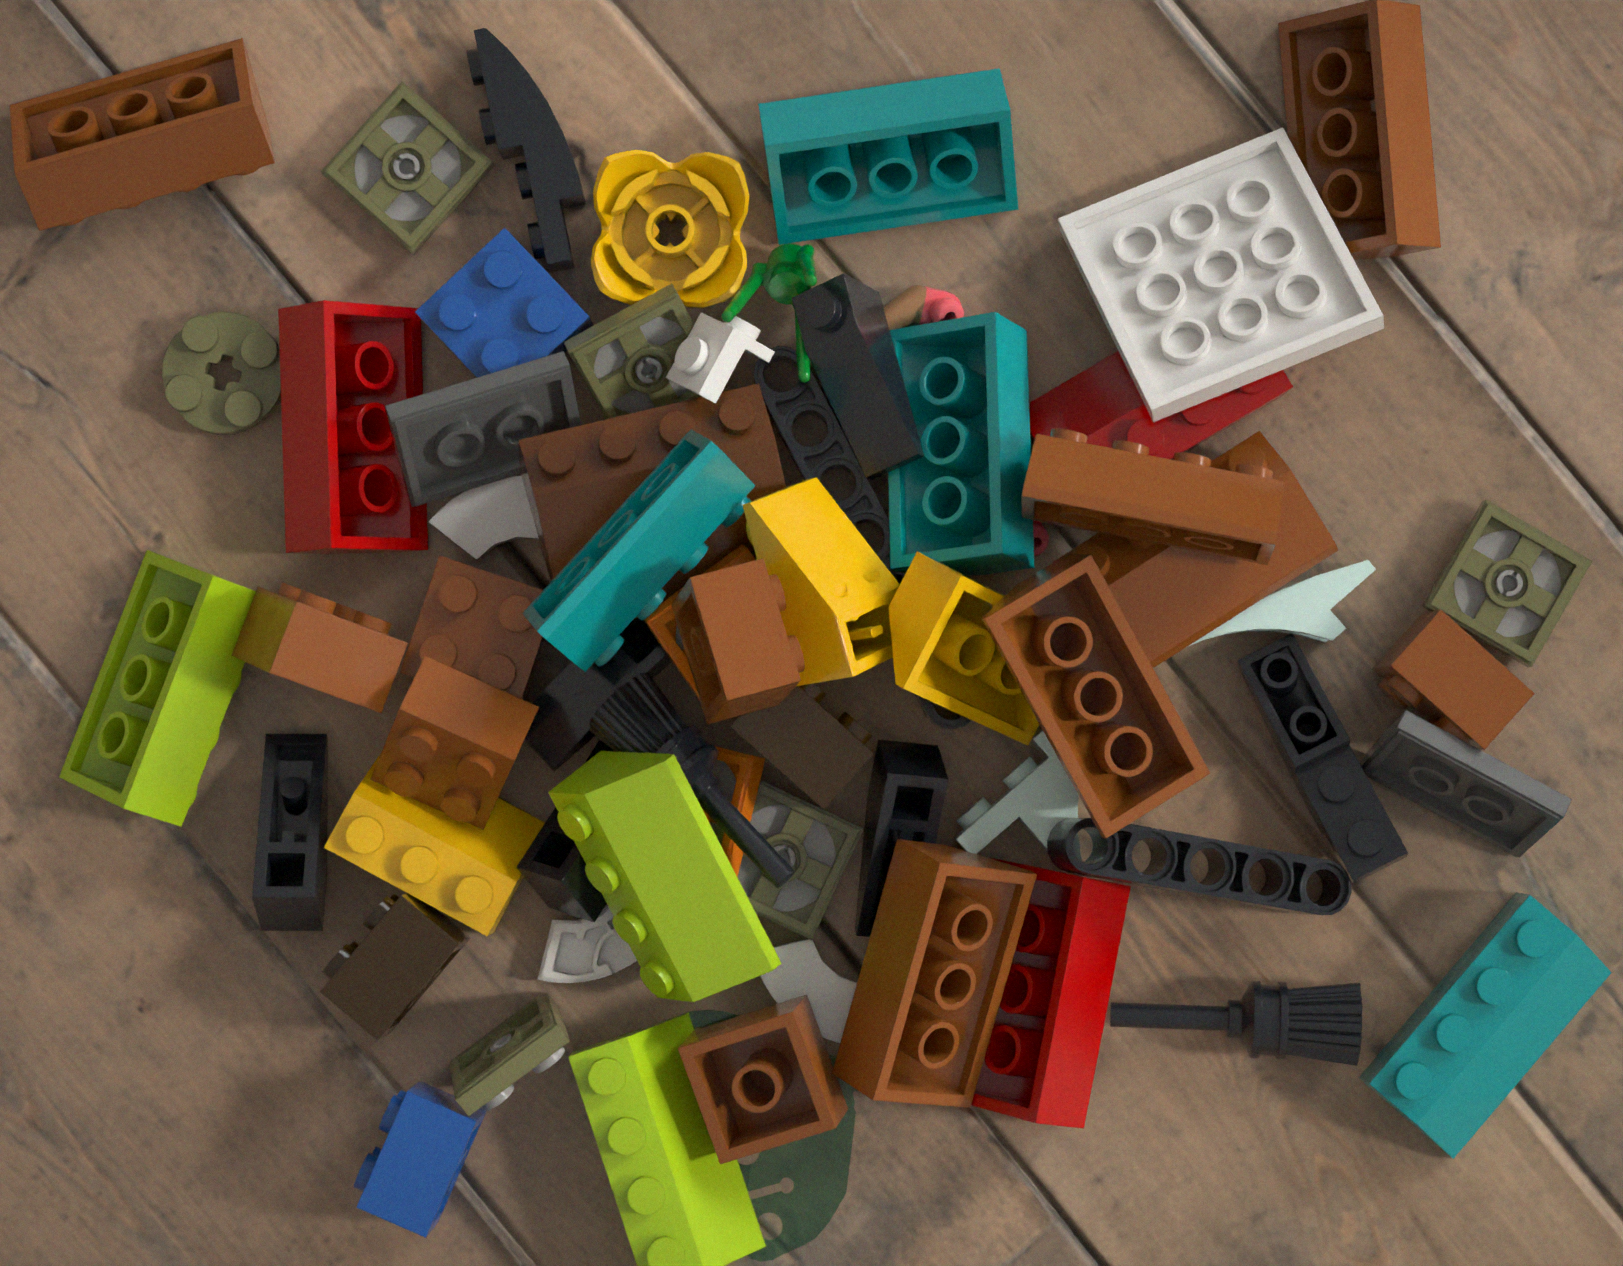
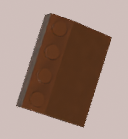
(589, 470)

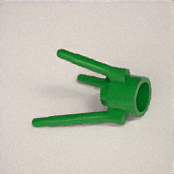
(785, 275)

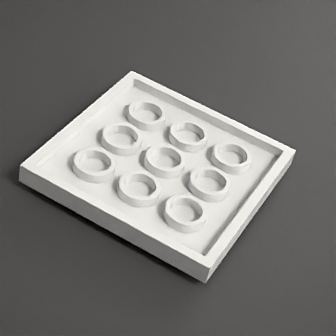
(1220, 274)

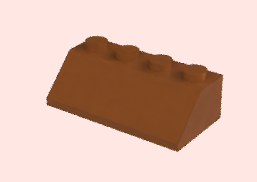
(1364, 123)
(140, 135)
(1153, 497)
(1184, 594)
(1094, 692)
(933, 975)

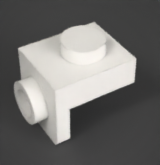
(711, 354)

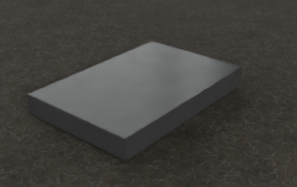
(474, 428)
(1464, 784)

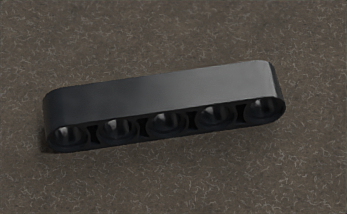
(1226, 874)

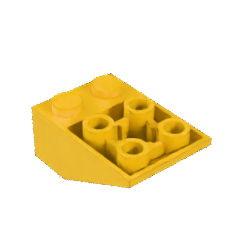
(829, 578)

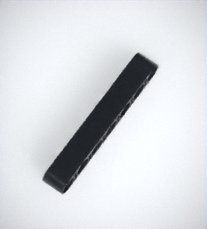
(831, 454)

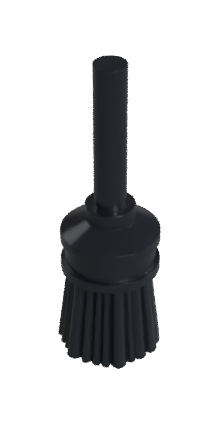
(646, 722)
(1268, 1020)

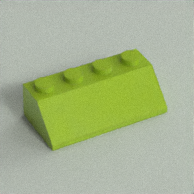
(161, 691)
(663, 874)
(659, 1154)

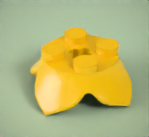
(640, 191)

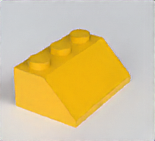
(948, 652)
(434, 857)

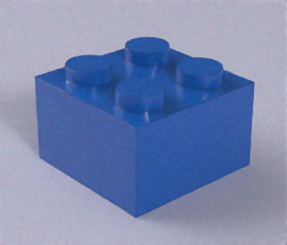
(502, 309)
(419, 1160)

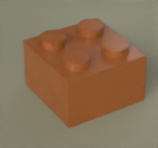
(478, 628)
(737, 640)
(321, 645)
(1451, 680)
(453, 743)
(763, 1079)

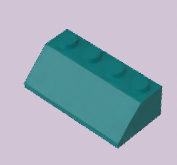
(889, 156)
(974, 429)
(639, 551)
(1486, 1023)

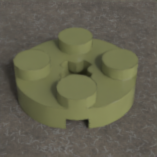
(192, 389)

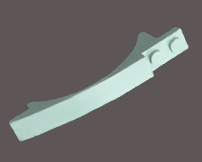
(1044, 793)

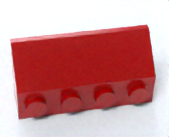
(1109, 408)
(336, 436)
(1054, 1001)

